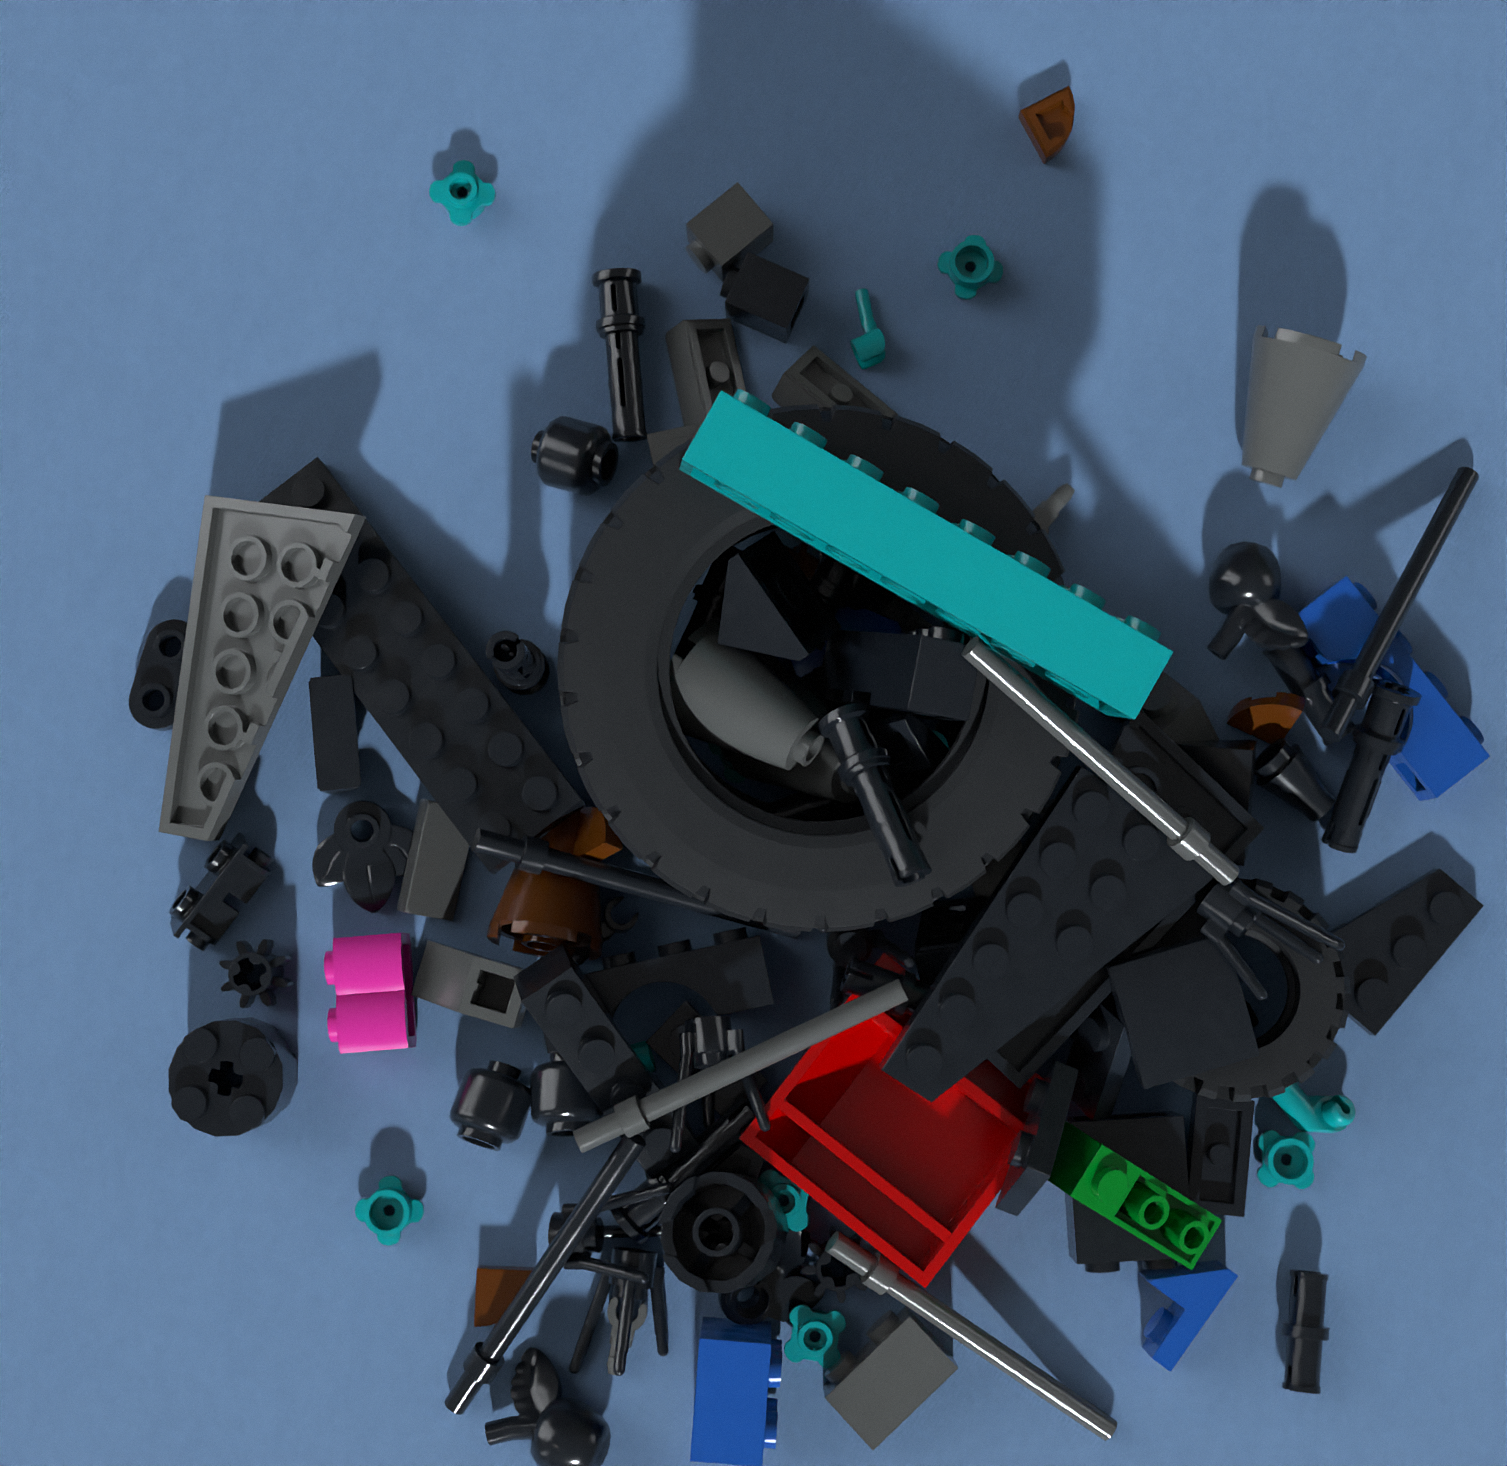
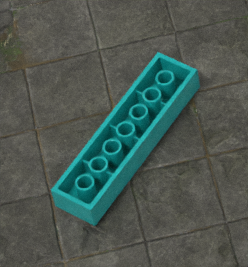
(924, 557)

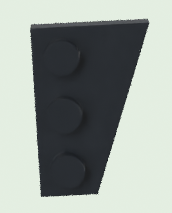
(1399, 943)

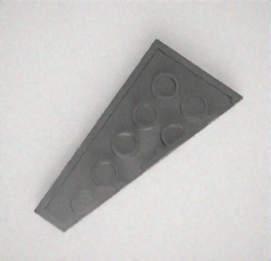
(250, 618)

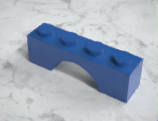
(1438, 742)

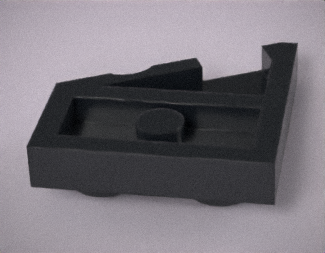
(1038, 1142)

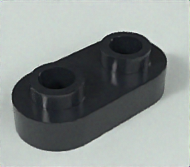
(158, 673)

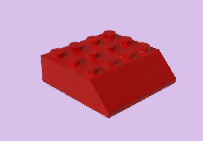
(882, 1155)

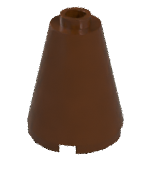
(550, 907)

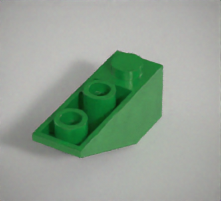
(1131, 1197)

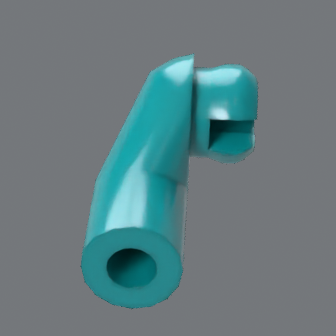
(1316, 1113)

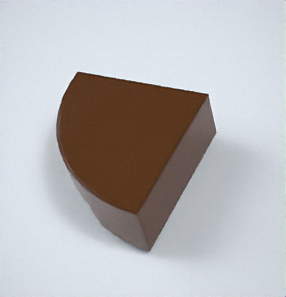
(1049, 123)
(1267, 716)
(594, 836)
(495, 1291)

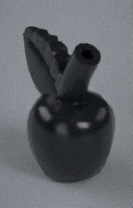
(1248, 590)
(559, 1428)

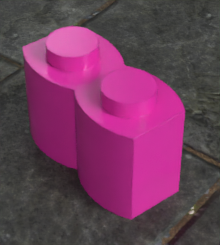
(371, 993)

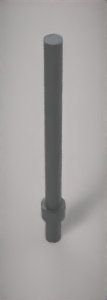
(1183, 834)
(635, 1114)
(884, 1277)

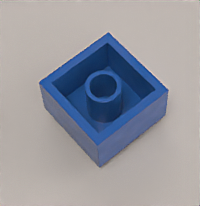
(731, 1392)

